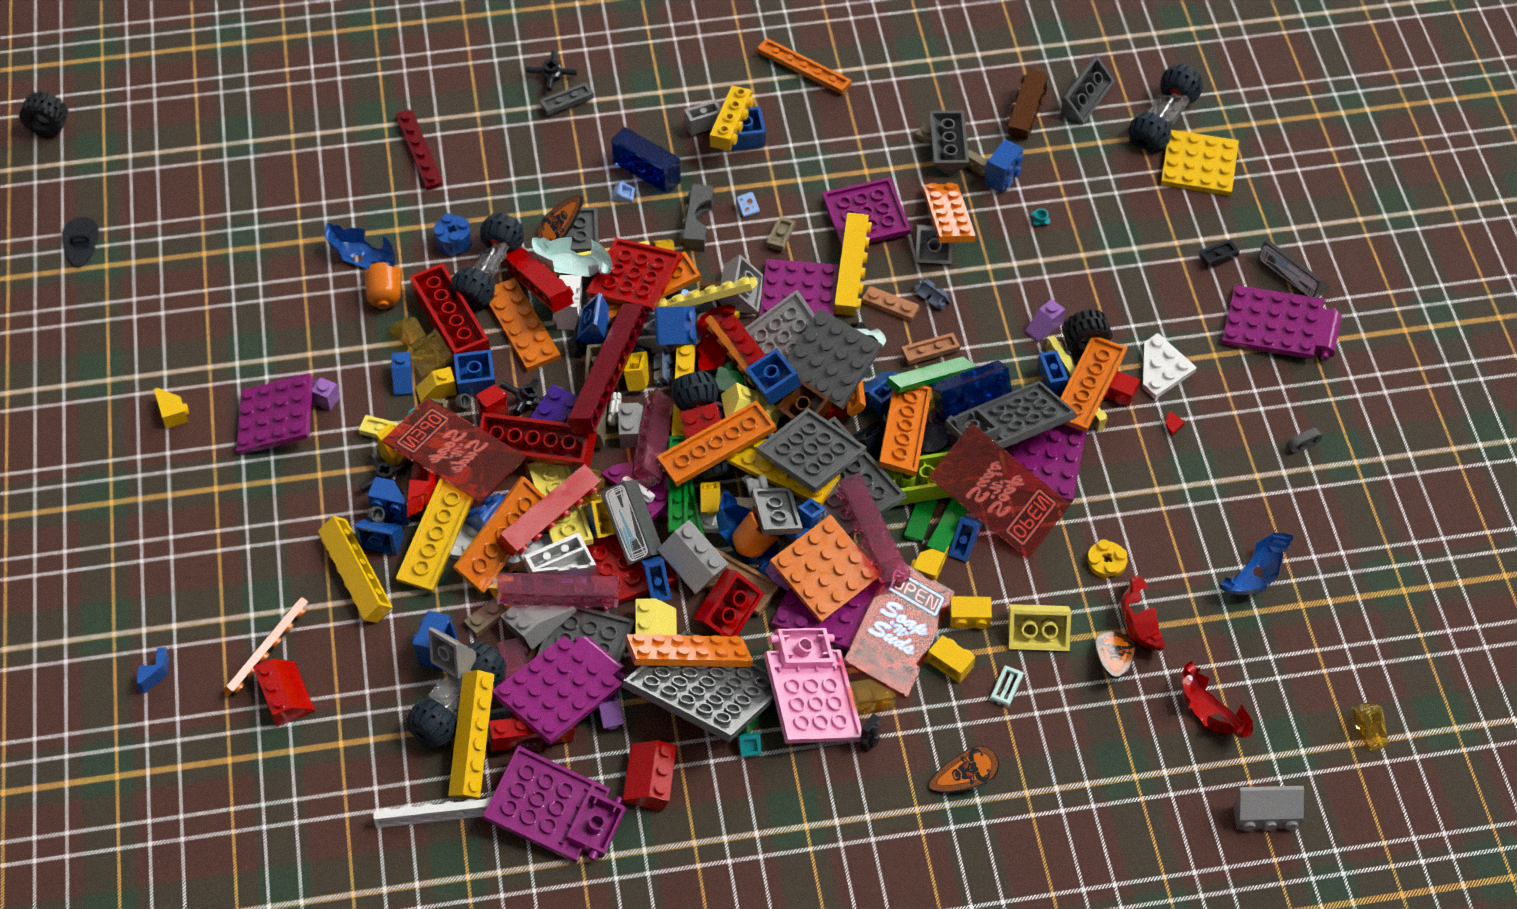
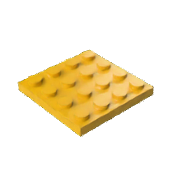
(1200, 163)

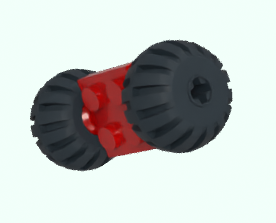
(696, 396)

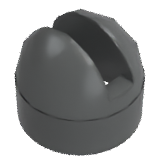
(463, 401)
(376, 516)

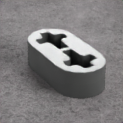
(1304, 440)

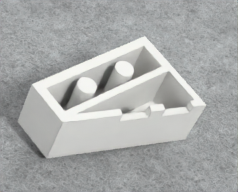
(567, 318)
(562, 558)

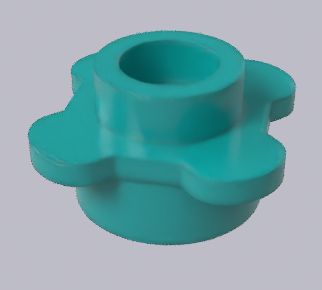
(1040, 217)

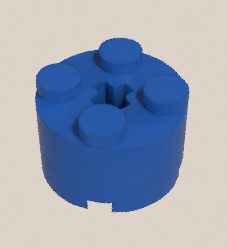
(452, 235)

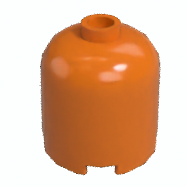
(383, 285)
(749, 537)

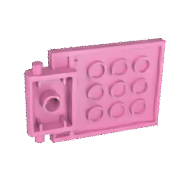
(811, 687)

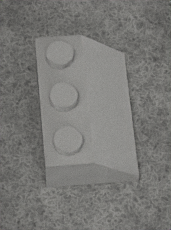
(747, 301)
(692, 557)
(1269, 808)

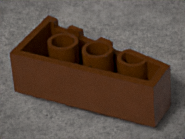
(1028, 102)

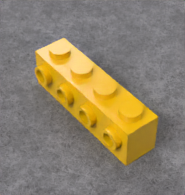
(731, 118)

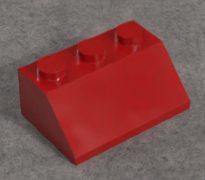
(729, 604)
(283, 690)
(649, 774)

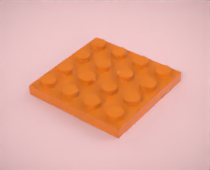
(825, 568)

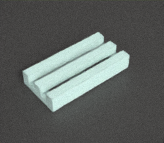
(1000, 700)

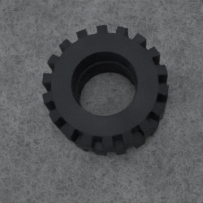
(43, 114)
(1081, 327)

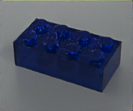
(646, 160)
(970, 389)

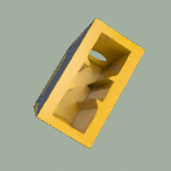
(598, 519)

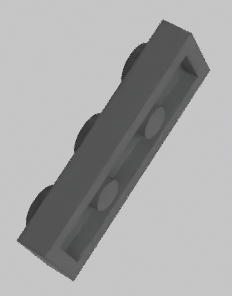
(566, 99)

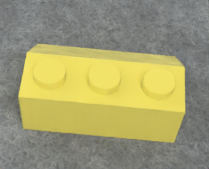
(740, 396)
(655, 617)
(1039, 627)

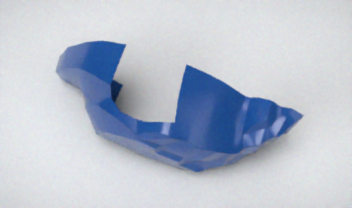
(351, 242)
(728, 518)
(1269, 558)

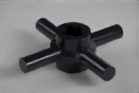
(551, 71)
(524, 396)
(385, 471)

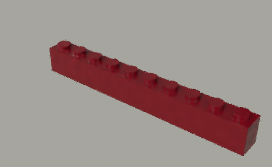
(607, 369)

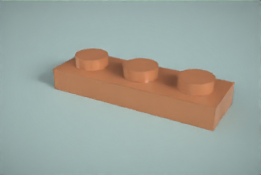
(890, 303)
(930, 348)

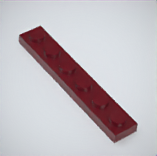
(419, 150)

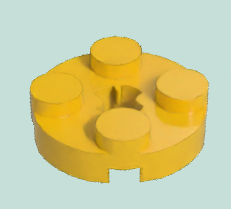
(1107, 549)

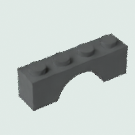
(700, 202)

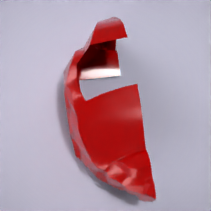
(709, 344)
(420, 489)
(1143, 626)
(1205, 705)

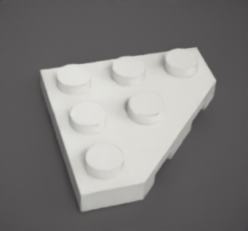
(1163, 366)

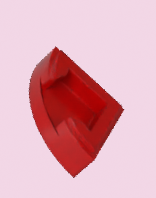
(1173, 423)

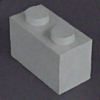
(701, 117)

